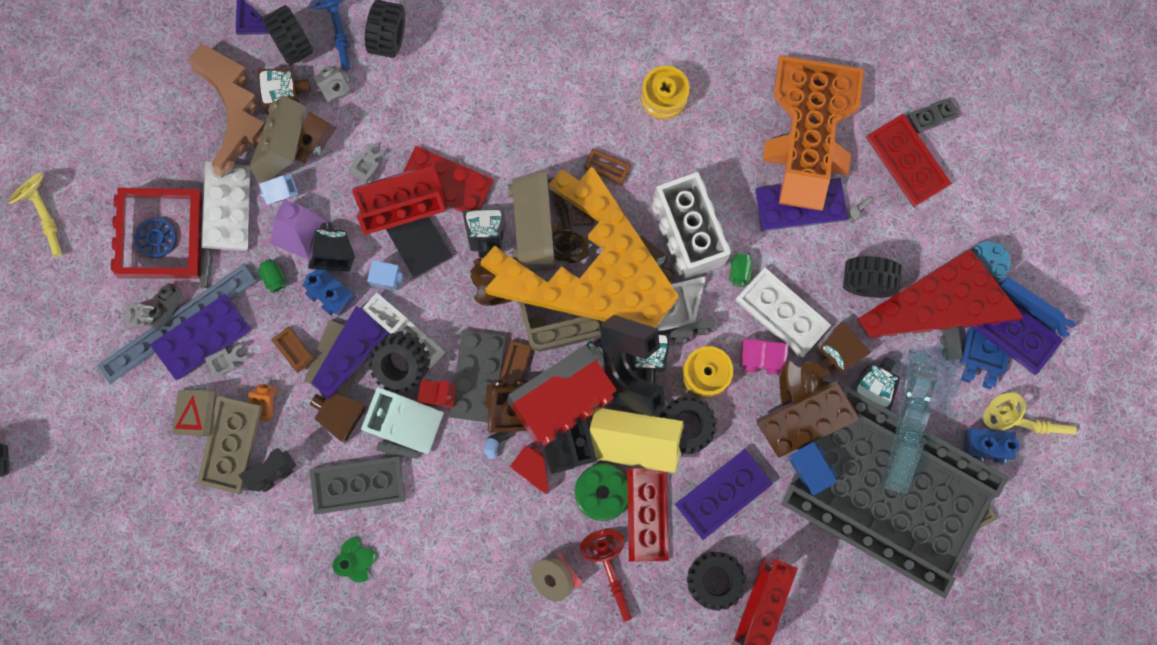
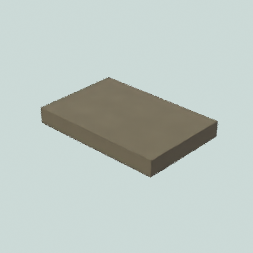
(328, 339)

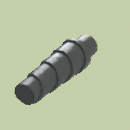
(205, 267)
(397, 450)

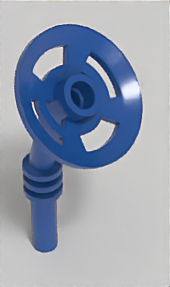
(340, 38)

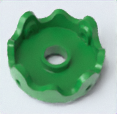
(586, 496)

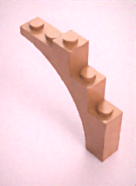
(228, 80)

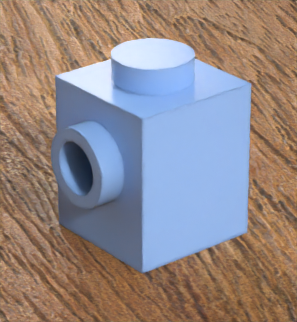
(278, 189)
(385, 275)

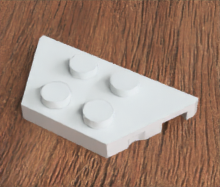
(686, 307)

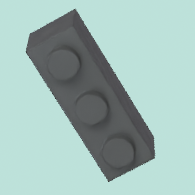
(951, 344)

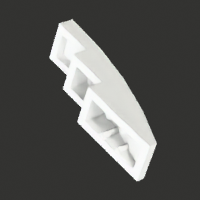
(395, 322)

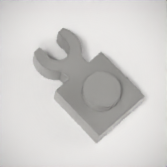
(366, 166)
(137, 315)
(222, 362)

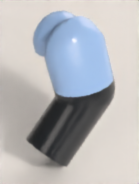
(492, 443)

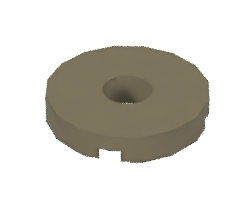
(546, 587)

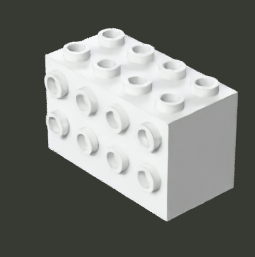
(690, 226)

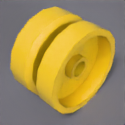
(665, 92)
(713, 360)

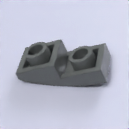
(933, 116)
(167, 300)
(685, 332)

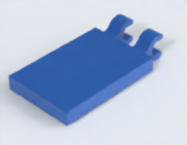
(1036, 307)
(982, 355)

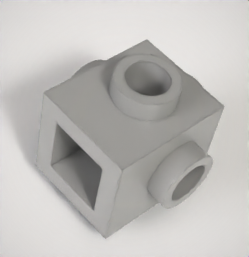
(332, 82)

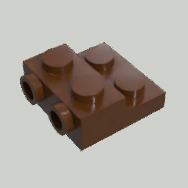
(500, 414)

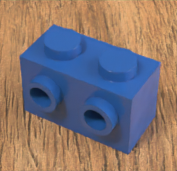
(812, 468)

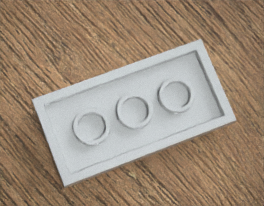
(226, 208)
(783, 312)

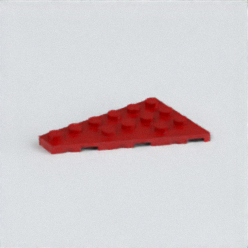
(949, 297)

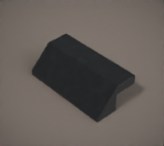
(570, 449)

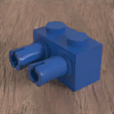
(329, 291)
(991, 445)

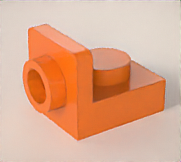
(263, 395)

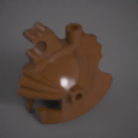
(482, 278)
(800, 380)

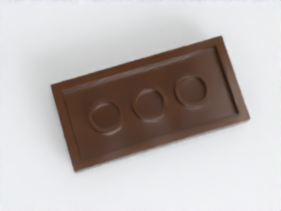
(808, 419)

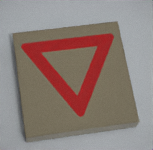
(193, 412)

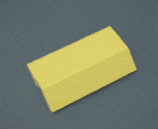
(636, 439)

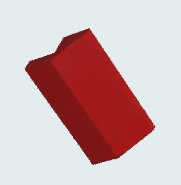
(399, 199)

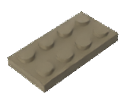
(229, 444)

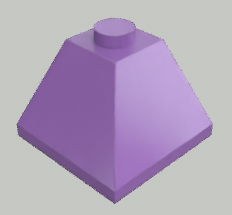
(295, 228)

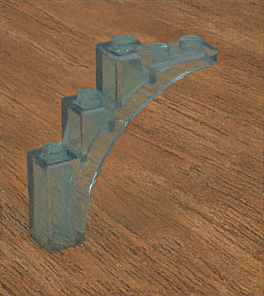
(914, 415)

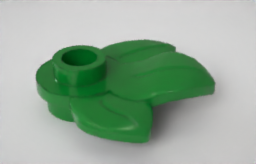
(357, 559)

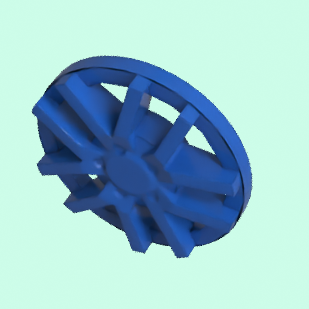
(155, 237)

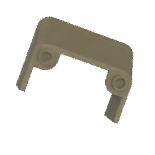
(532, 221)
(569, 332)

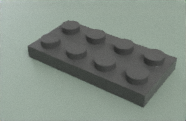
(477, 366)
(357, 485)

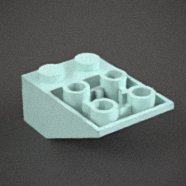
(402, 421)

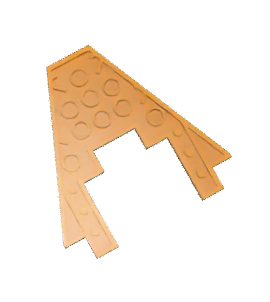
(618, 282)

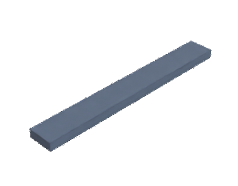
(140, 350)

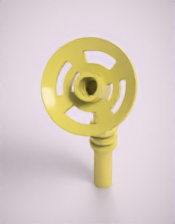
(29, 191)
(1008, 416)

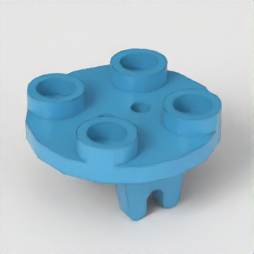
(994, 252)

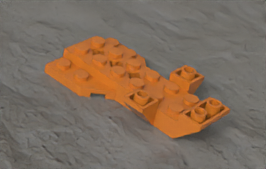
(810, 148)

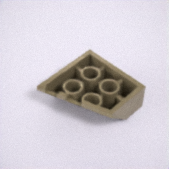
(278, 139)

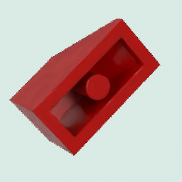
(531, 467)

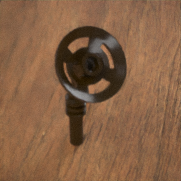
(567, 239)

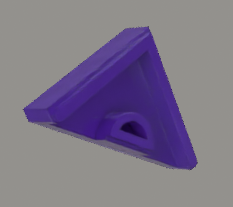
(248, 20)

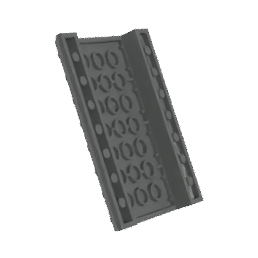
(911, 532)

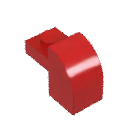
(436, 393)

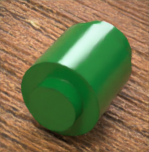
(740, 270)
(272, 275)

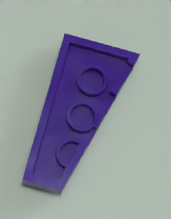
(348, 352)

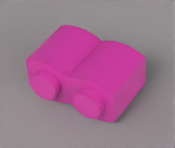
(763, 356)

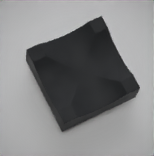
(262, 478)

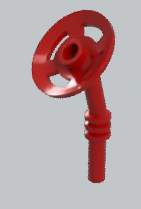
(604, 555)

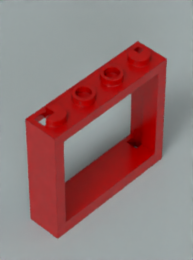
(118, 223)
(765, 603)

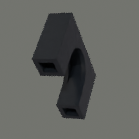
(630, 337)

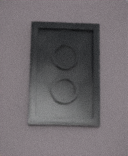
(419, 246)

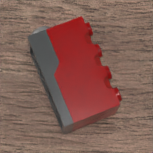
(562, 395)

